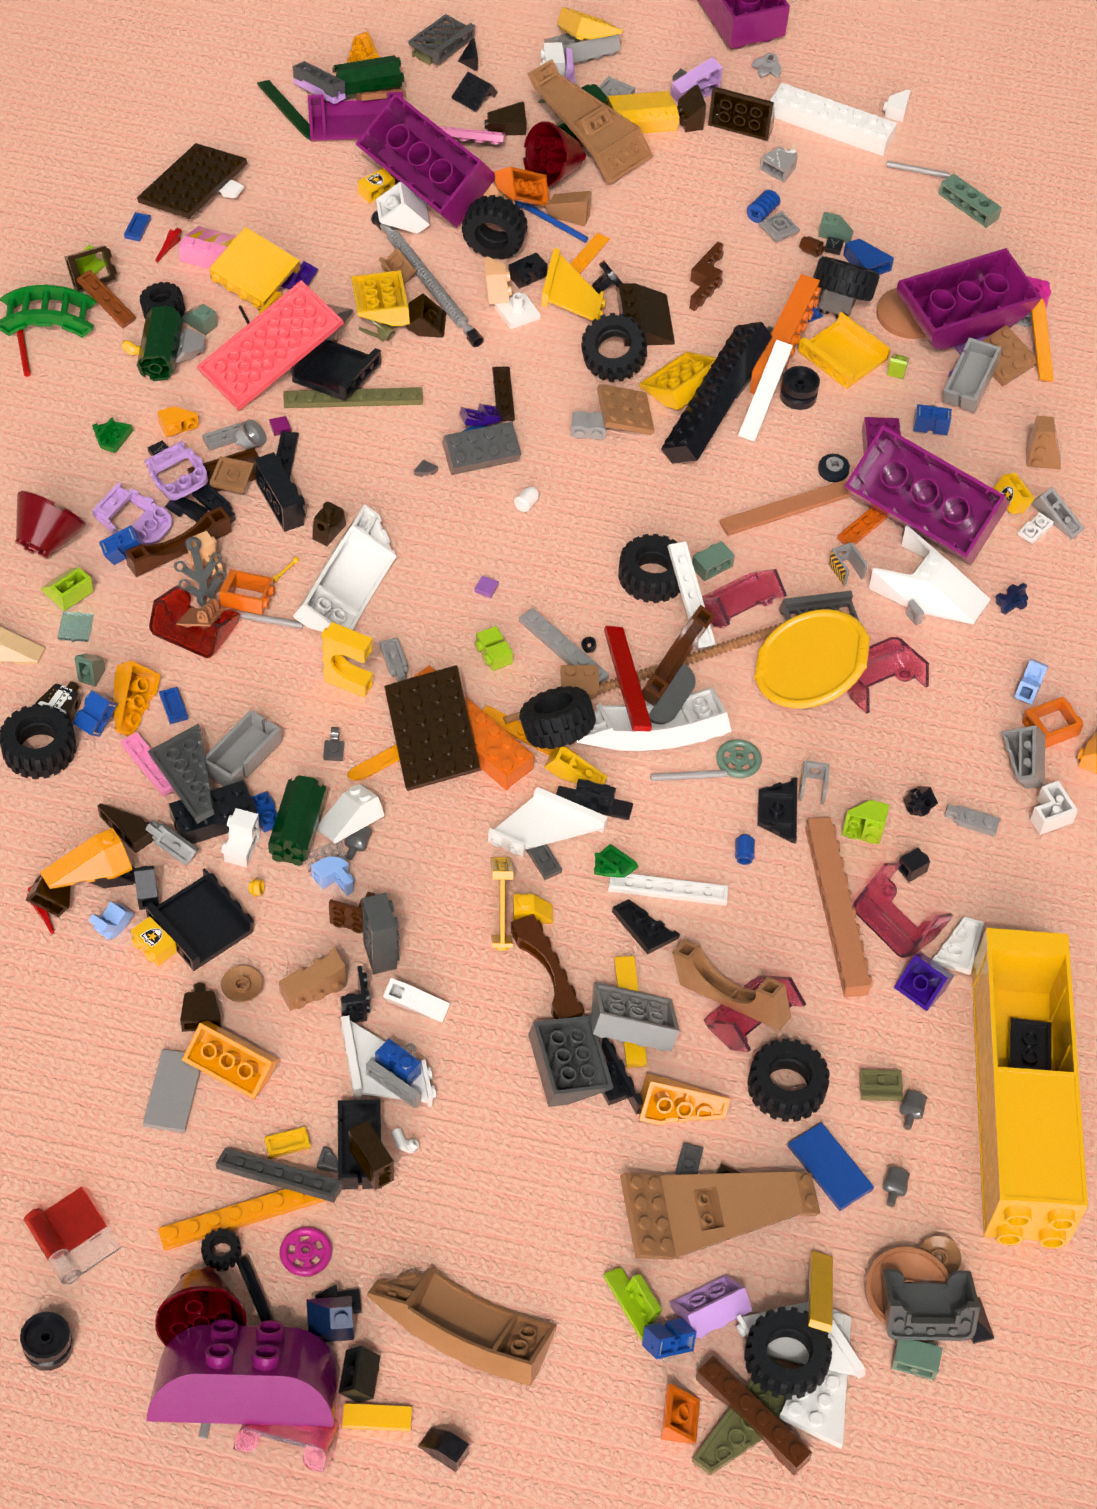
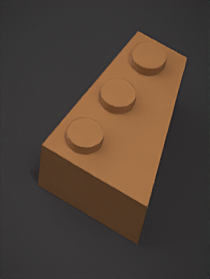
(1043, 444)
(315, 982)

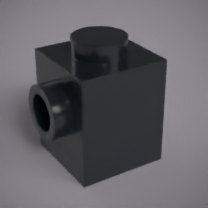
(914, 864)

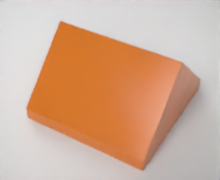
(680, 1416)

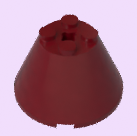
(552, 152)
(42, 525)
(195, 1301)

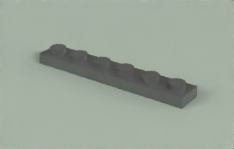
(279, 1175)

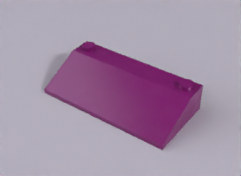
(342, 120)

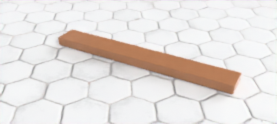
(784, 508)

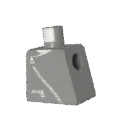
(779, 163)

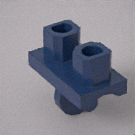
(1015, 598)

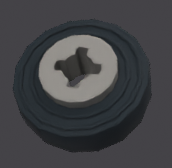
(833, 467)

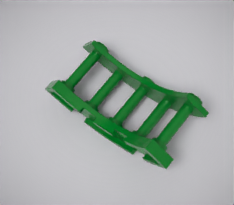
(43, 317)

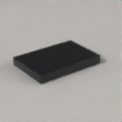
(1029, 1044)

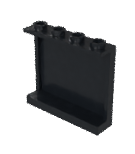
(335, 369)
(202, 920)

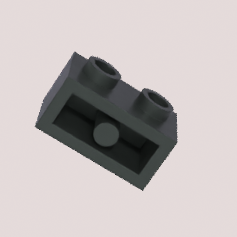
(359, 1374)

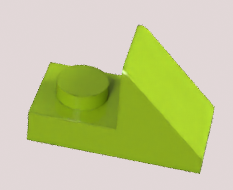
(897, 366)

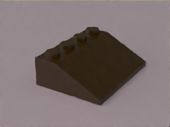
(741, 113)
(648, 309)

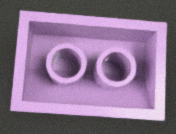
(712, 1305)

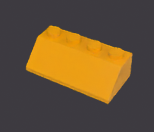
(230, 1059)

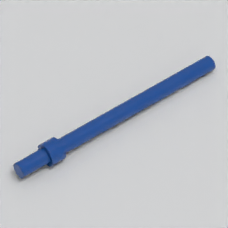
(553, 221)

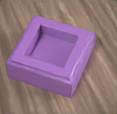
(486, 586)

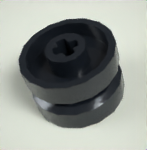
(799, 387)
(46, 1341)

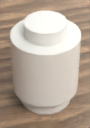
(526, 499)

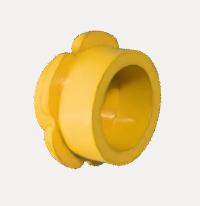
(256, 887)

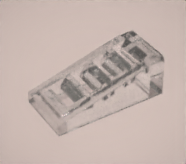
(329, 848)

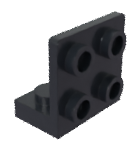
(473, 91)
(357, 1005)

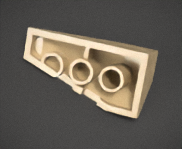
(18, 649)

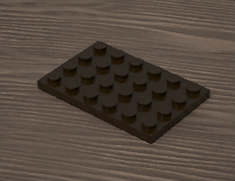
(192, 180)
(432, 728)

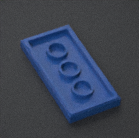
(830, 1166)

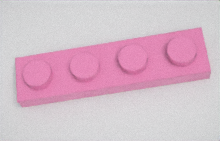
(138, 751)

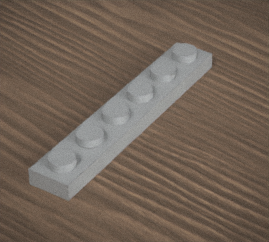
(558, 642)

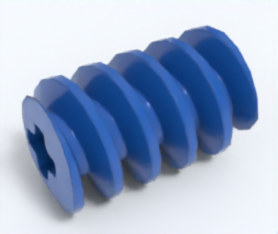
(763, 206)

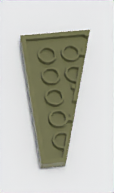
(735, 1435)

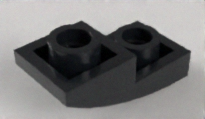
(188, 507)

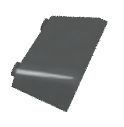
(930, 1309)

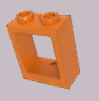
(247, 581)
(1032, 716)

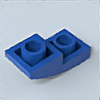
(265, 810)

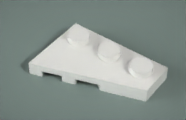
(961, 947)

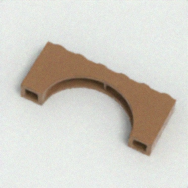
(765, 1004)

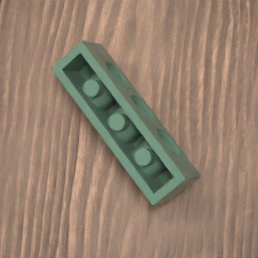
(970, 200)

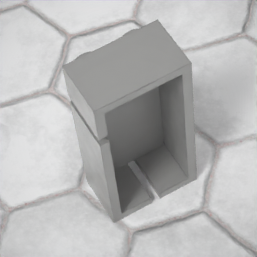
(972, 374)
(242, 749)

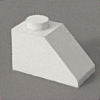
(896, 106)

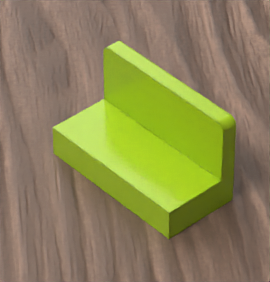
(89, 262)

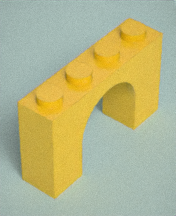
(337, 670)

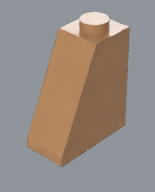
(571, 207)

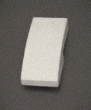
(231, 189)
(1036, 528)

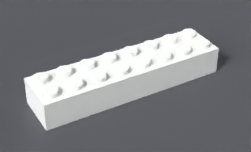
(833, 119)

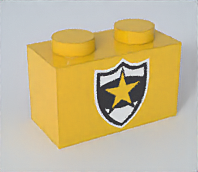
(375, 185)
(1016, 493)
(153, 941)

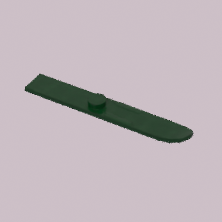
(285, 107)

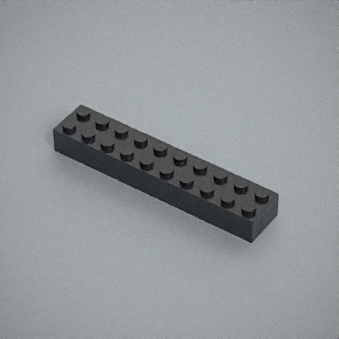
(716, 393)

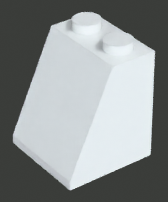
(402, 209)

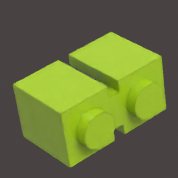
(494, 652)

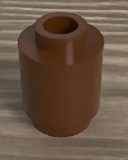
(812, 246)

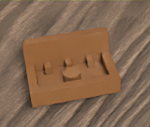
(396, 262)

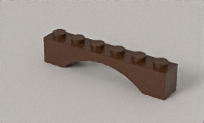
(150, 556)
(677, 654)
(530, 938)
(779, 1439)

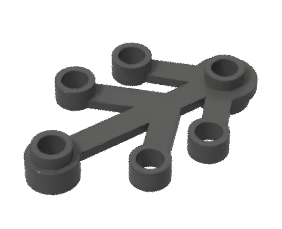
(200, 575)

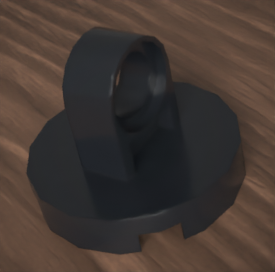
(606, 279)

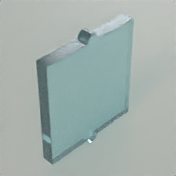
(75, 626)

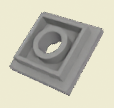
(779, 227)

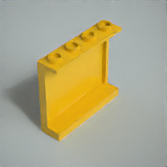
(253, 268)
(845, 351)

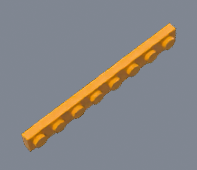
(234, 1217)

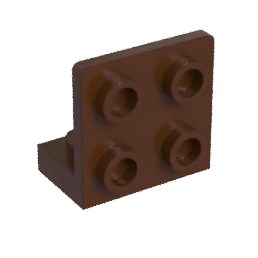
(347, 915)

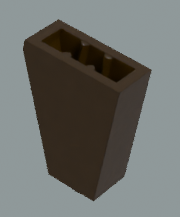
(507, 120)

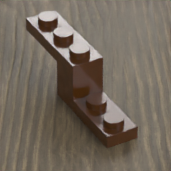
(706, 276)

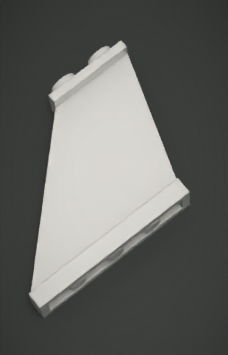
(544, 821)
(359, 1049)
(843, 1357)

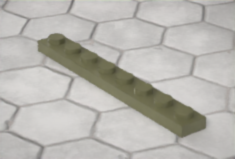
(360, 397)

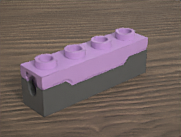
(319, 82)

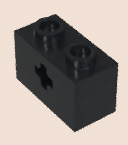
(528, 270)

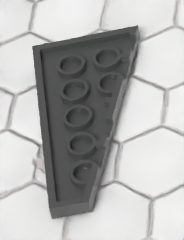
(185, 769)

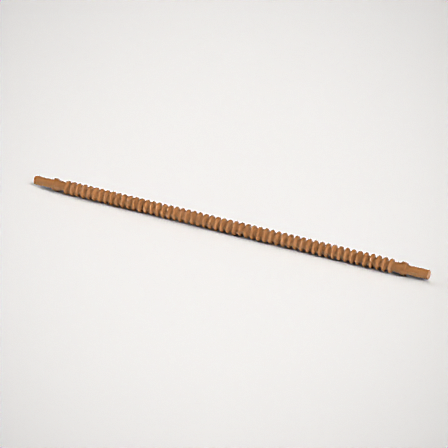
(690, 659)

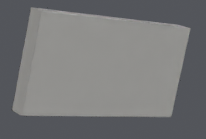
(171, 1093)

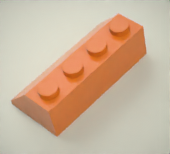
(523, 185)

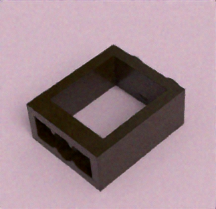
(73, 269)
(371, 1155)

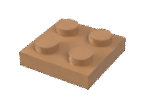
(232, 474)

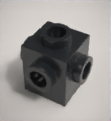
(920, 801)

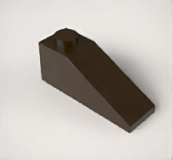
(127, 827)

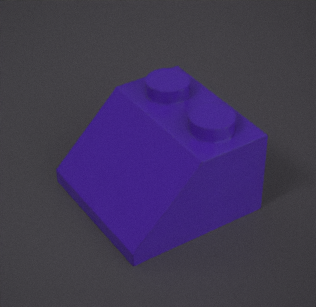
(923, 981)

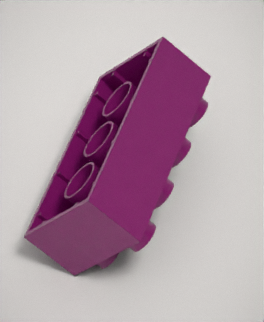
(748, 20)
(426, 159)
(927, 495)

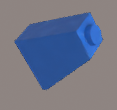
(867, 256)

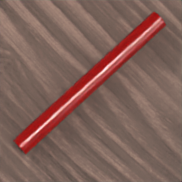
(23, 353)

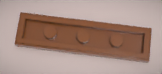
(106, 299)

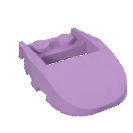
(186, 483)
(152, 523)

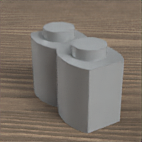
(587, 425)

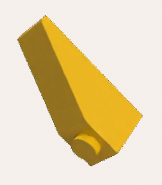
(571, 767)

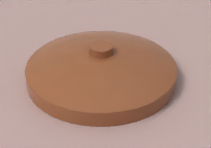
(896, 317)
(916, 1267)

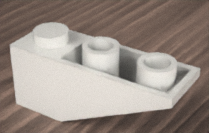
(415, 1000)

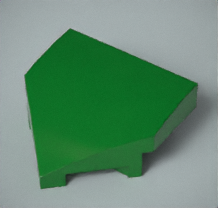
(112, 434)
(613, 863)

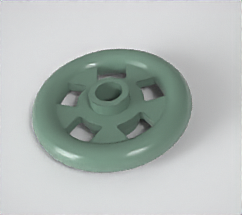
(738, 771)

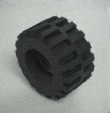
(162, 295)

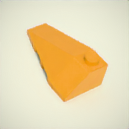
(94, 859)
(678, 1102)

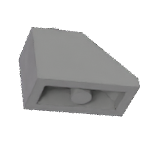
(189, 345)

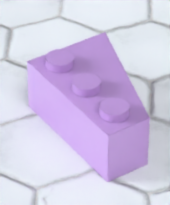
(705, 75)

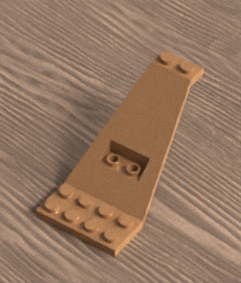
(612, 141)
(670, 1217)

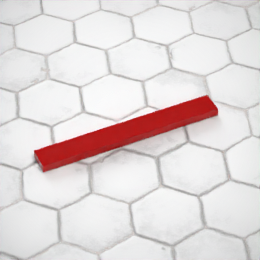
(628, 679)

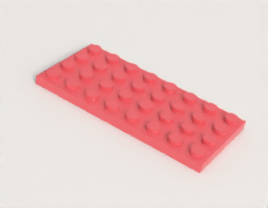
(270, 345)

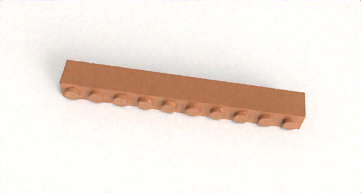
(838, 908)

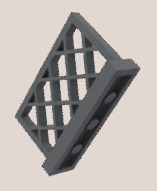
(450, 45)
(816, 602)

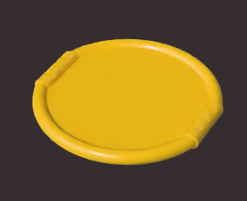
(812, 658)

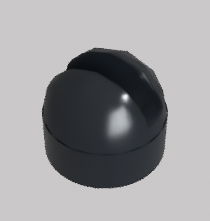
(584, 643)

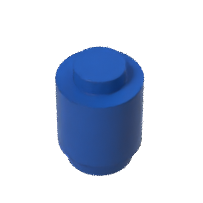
(744, 849)

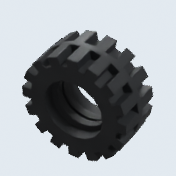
(216, 1238)

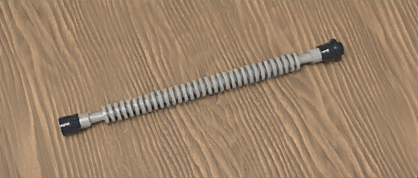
(431, 283)

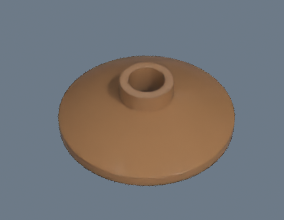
(238, 977)
(946, 1249)

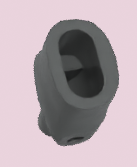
(357, 842)
(913, 1107)
(895, 1184)

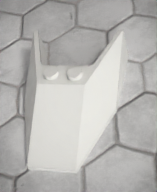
(934, 586)

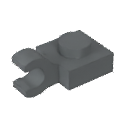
(333, 748)

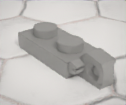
(394, 658)
(973, 819)
(172, 842)

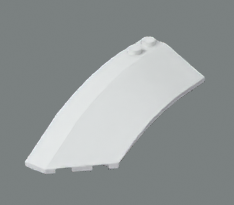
(348, 575)
(696, 722)

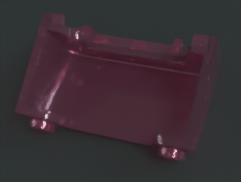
(317, 1440)

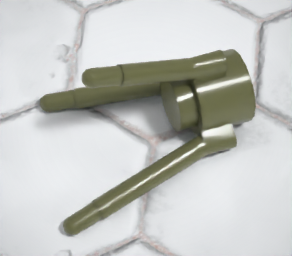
(385, 331)

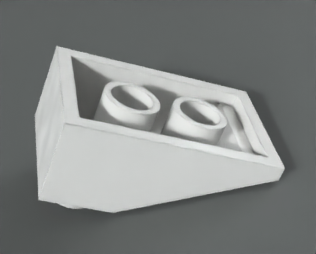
(351, 813)

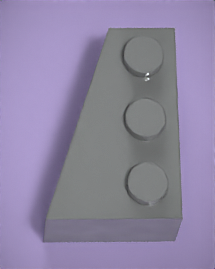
(1027, 755)

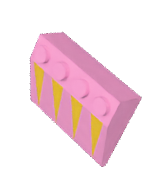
(203, 246)

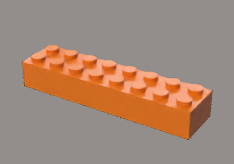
(790, 323)
(497, 750)

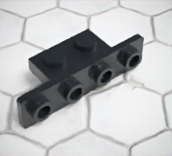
(597, 798)
(622, 1084)

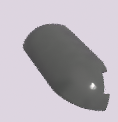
(674, 696)

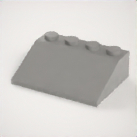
(588, 48)
(633, 1017)

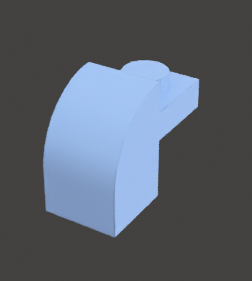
(1031, 681)
(333, 870)
(112, 921)

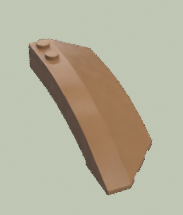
(466, 1325)

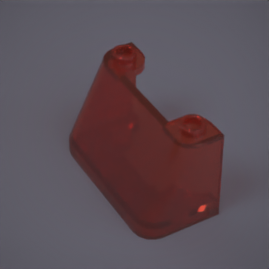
(202, 641)

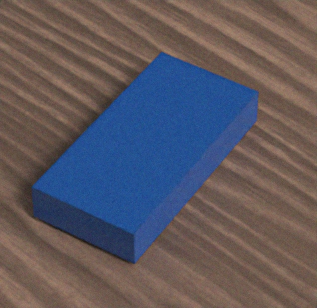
(137, 226)
(173, 705)

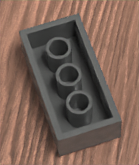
(481, 448)
(380, 933)

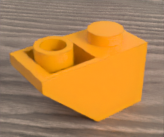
(177, 420)

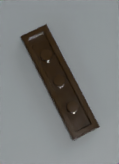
(503, 392)

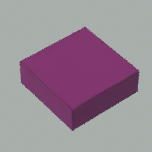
(279, 424)

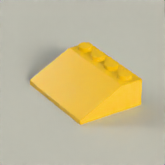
(584, 25)
(648, 110)
(381, 297)
(678, 380)

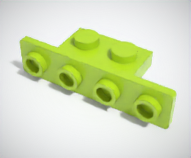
(634, 1299)

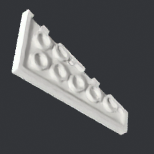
(824, 1409)

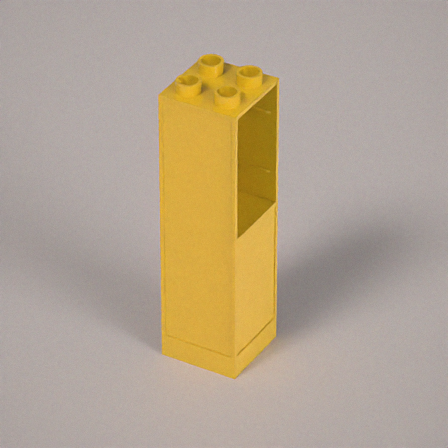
(1028, 1116)

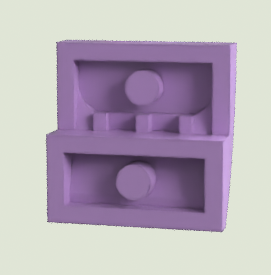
(569, 65)

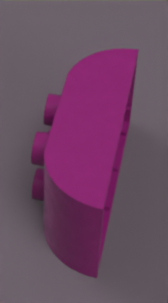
(969, 298)
(246, 1377)

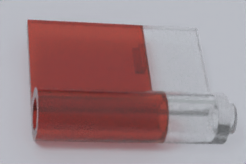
(71, 1235)

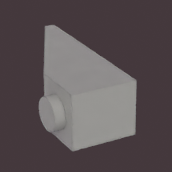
(1055, 509)

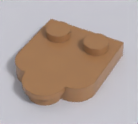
(581, 676)

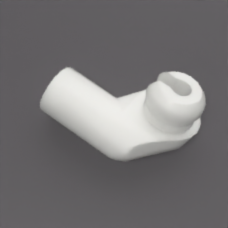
(409, 1146)

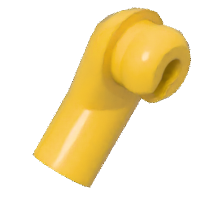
(130, 348)

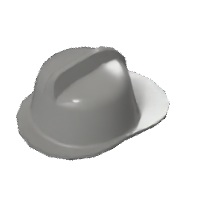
(250, 434)

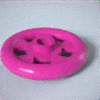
(308, 1268)

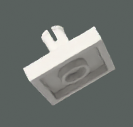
(518, 311)

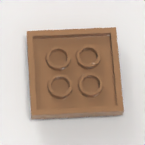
(1015, 355)
(625, 409)

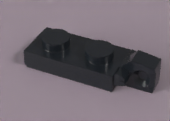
(212, 499)

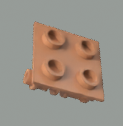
(202, 616)

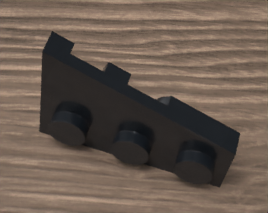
(644, 929)

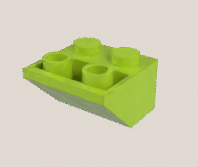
(69, 588)
(866, 822)

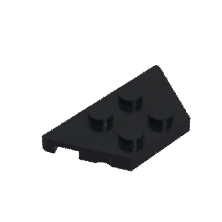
(779, 809)

